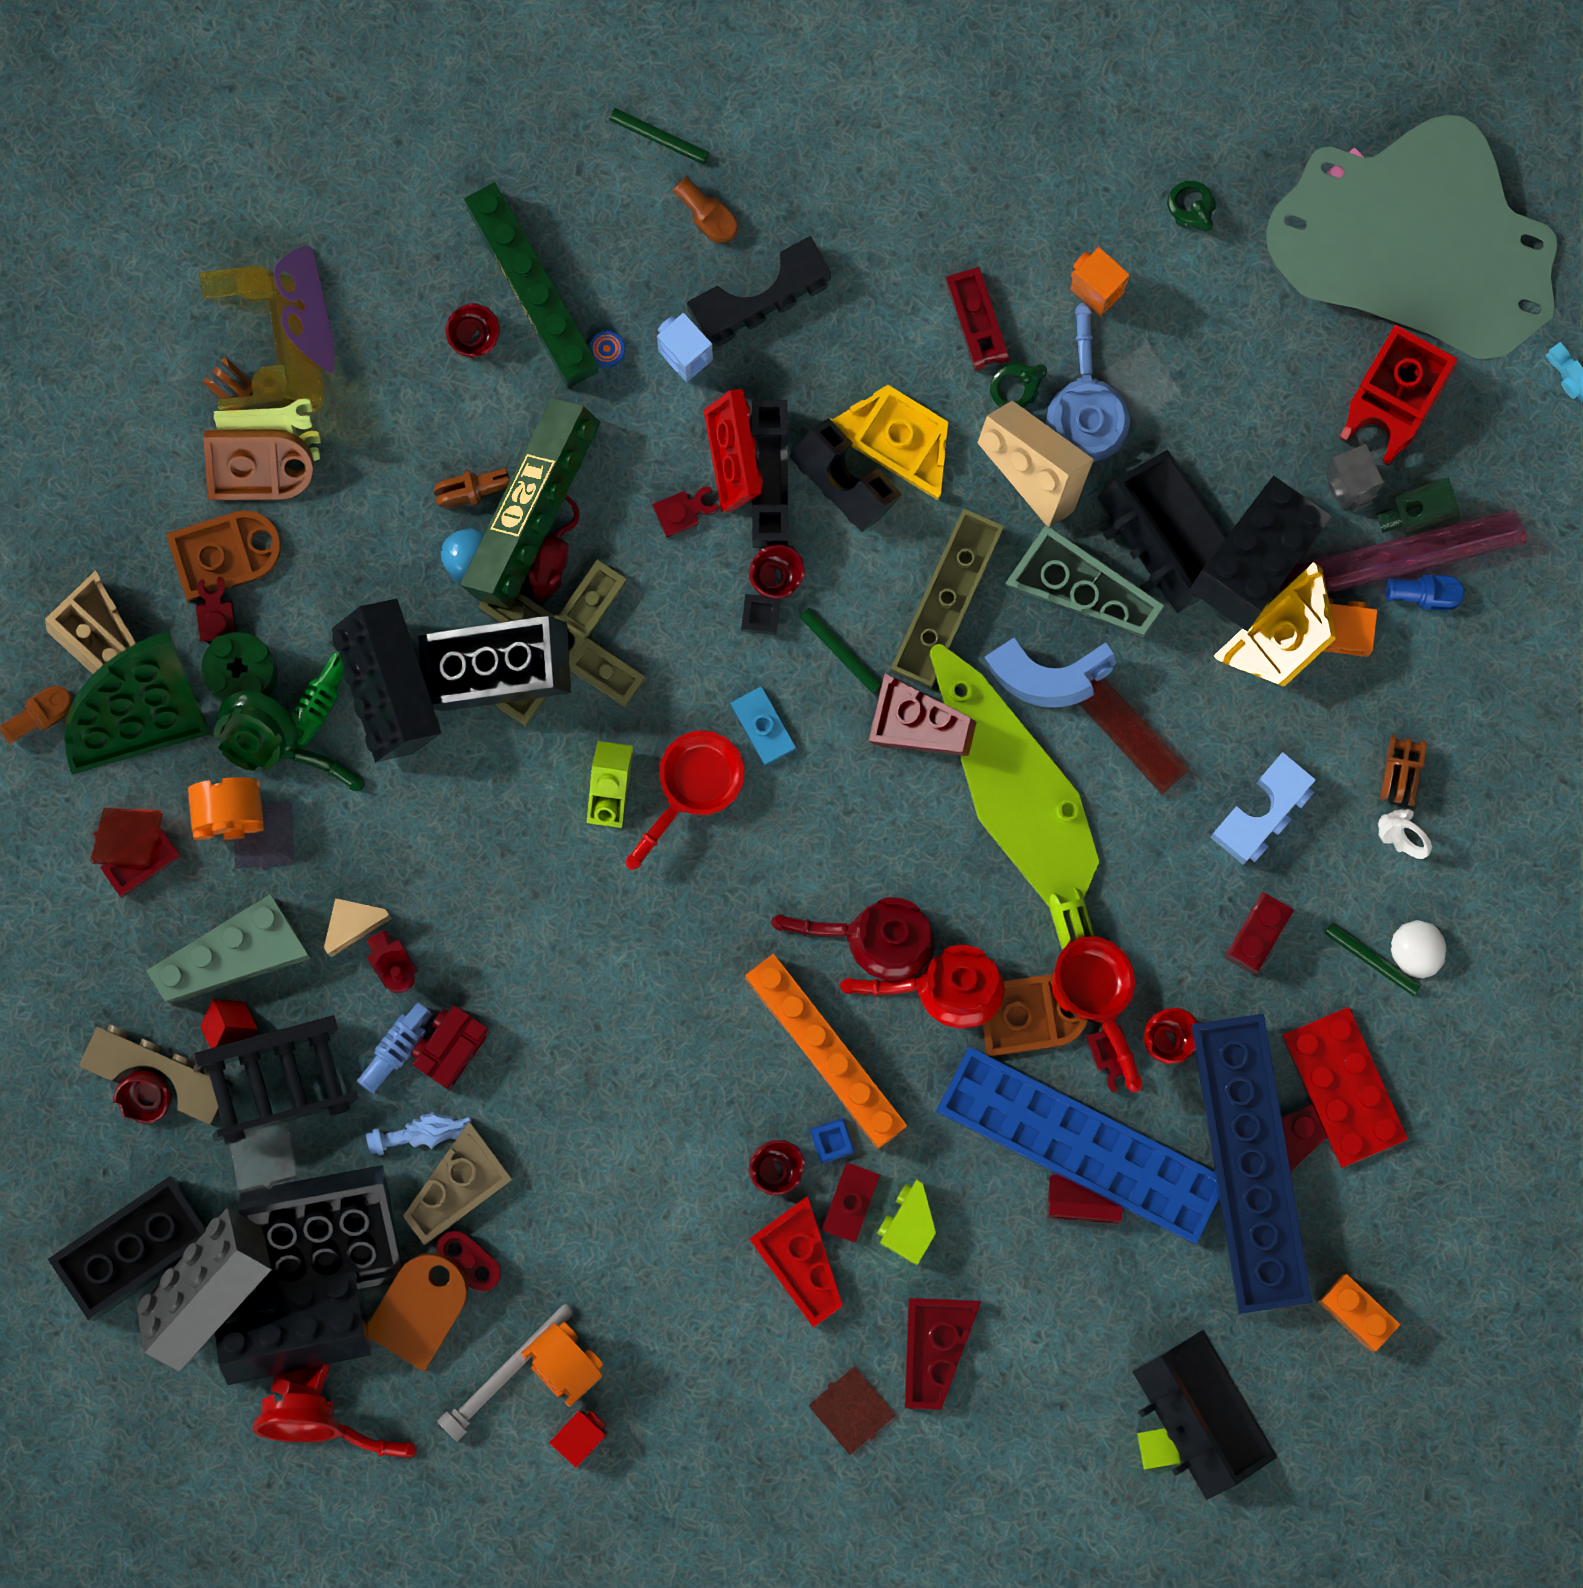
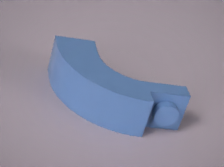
(1048, 685)

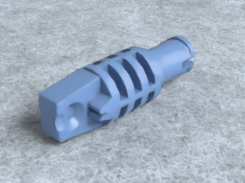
(396, 1047)

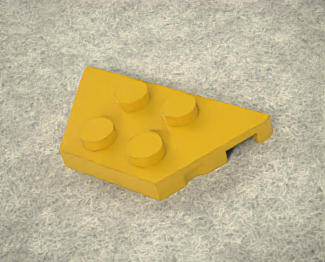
(899, 437)
(1286, 633)

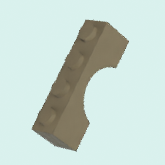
(114, 1056)

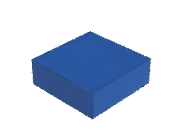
(832, 1140)

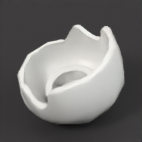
(1418, 949)

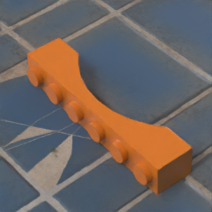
(825, 1051)

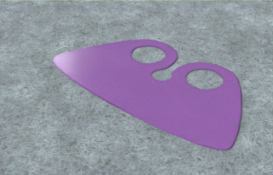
(316, 336)

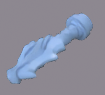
(427, 1130)

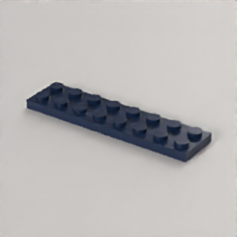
(1251, 1164)

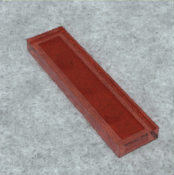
(1133, 736)

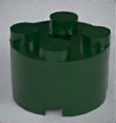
(227, 654)

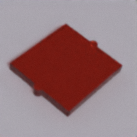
(126, 836)
(851, 1410)

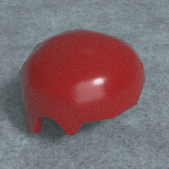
(1157, 1041)

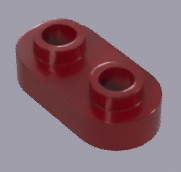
(470, 1260)

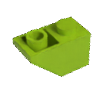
(609, 784)
(912, 1226)

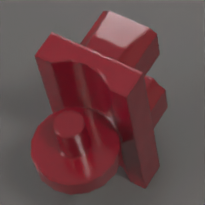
(391, 963)

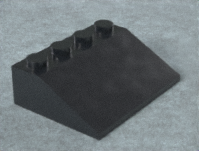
(327, 1228)

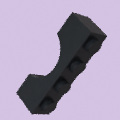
(721, 314)
(771, 457)

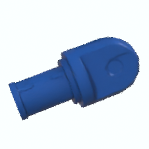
(1429, 592)

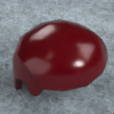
(463, 325)
(763, 571)
(147, 1086)
(763, 1170)

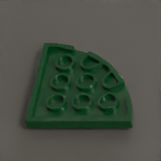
(133, 707)

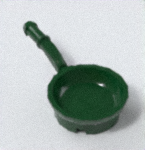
(262, 732)

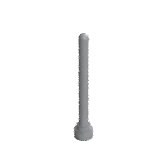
(457, 1421)

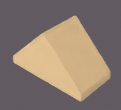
(350, 923)

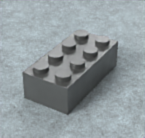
(203, 1289)

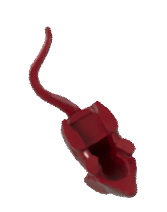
(551, 561)

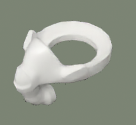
(1392, 831)

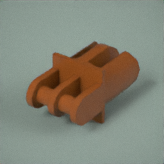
(229, 383)
(1403, 766)

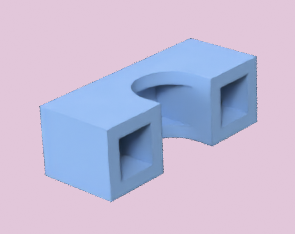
(1244, 834)

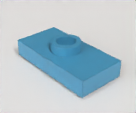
(762, 726)

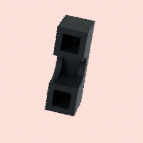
(823, 461)

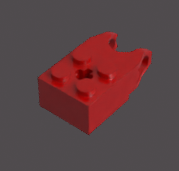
(1398, 404)

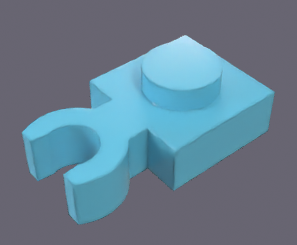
(1570, 370)

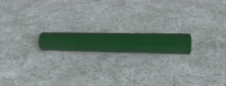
(659, 136)
(841, 650)
(1372, 959)

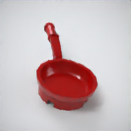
(699, 777)
(1097, 985)
(955, 988)
(310, 1420)

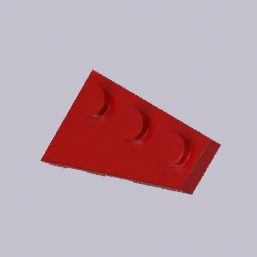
(799, 1261)

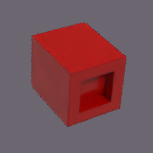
(227, 1022)
(302, 1381)

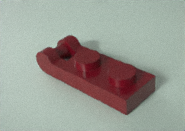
(976, 317)

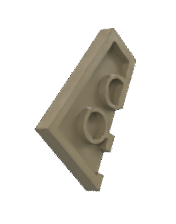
(456, 1186)

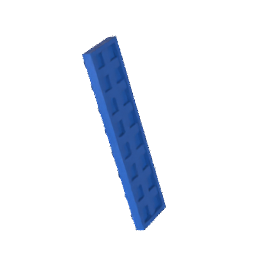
(1081, 1145)

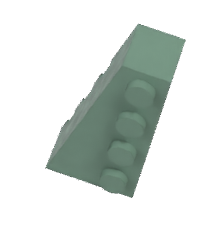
(1073, 578)
(237, 950)

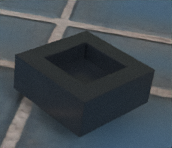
(760, 614)

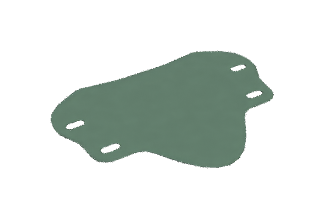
(1419, 239)

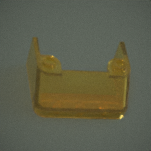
(295, 374)

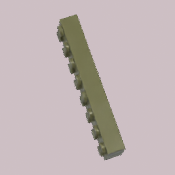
(947, 596)

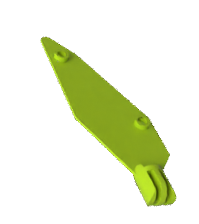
(1023, 798)

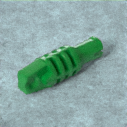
(317, 700)

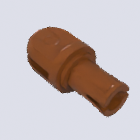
(709, 213)
(470, 487)
(39, 712)

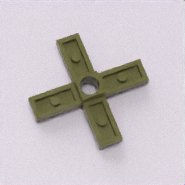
(585, 658)

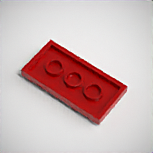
(1344, 1087)

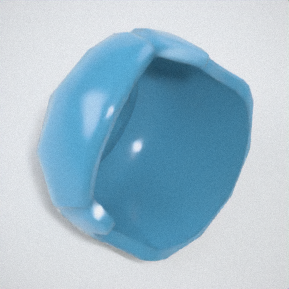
(459, 551)

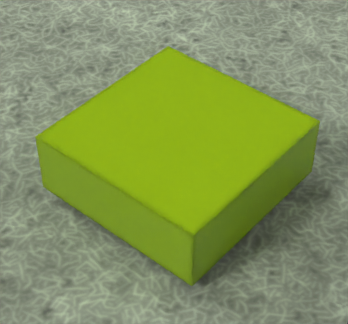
(1157, 1449)

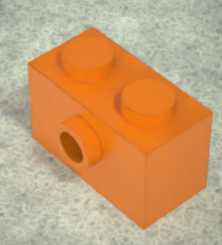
(1098, 280)

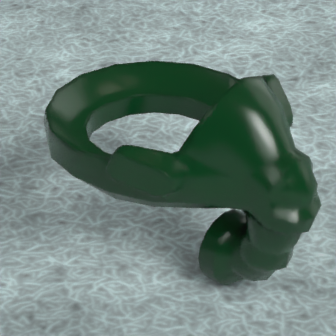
(1201, 210)
(1029, 375)

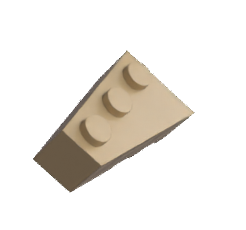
(1036, 461)

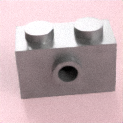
(1354, 478)

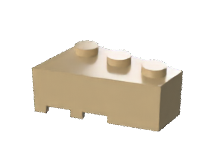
(89, 625)

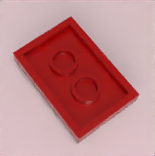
(733, 450)

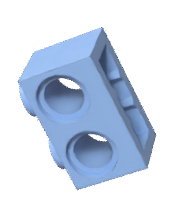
(684, 346)

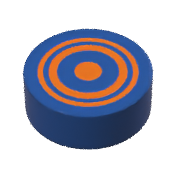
(607, 349)

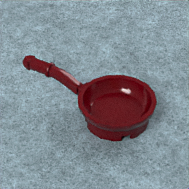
(885, 939)

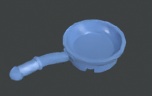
(1089, 410)

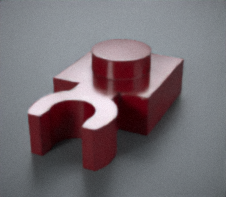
(679, 513)
(214, 617)
(1105, 1056)

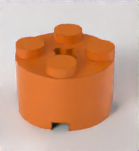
(226, 808)
(562, 1362)

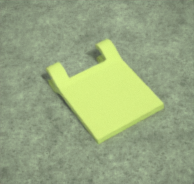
(272, 419)

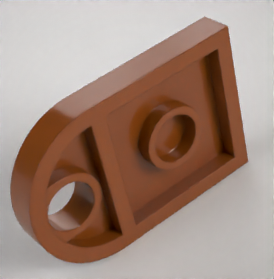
(254, 464)
(223, 550)
(1029, 1019)
(418, 1310)

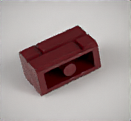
(1258, 933)
(450, 1046)

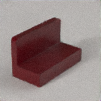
(1076, 1203)

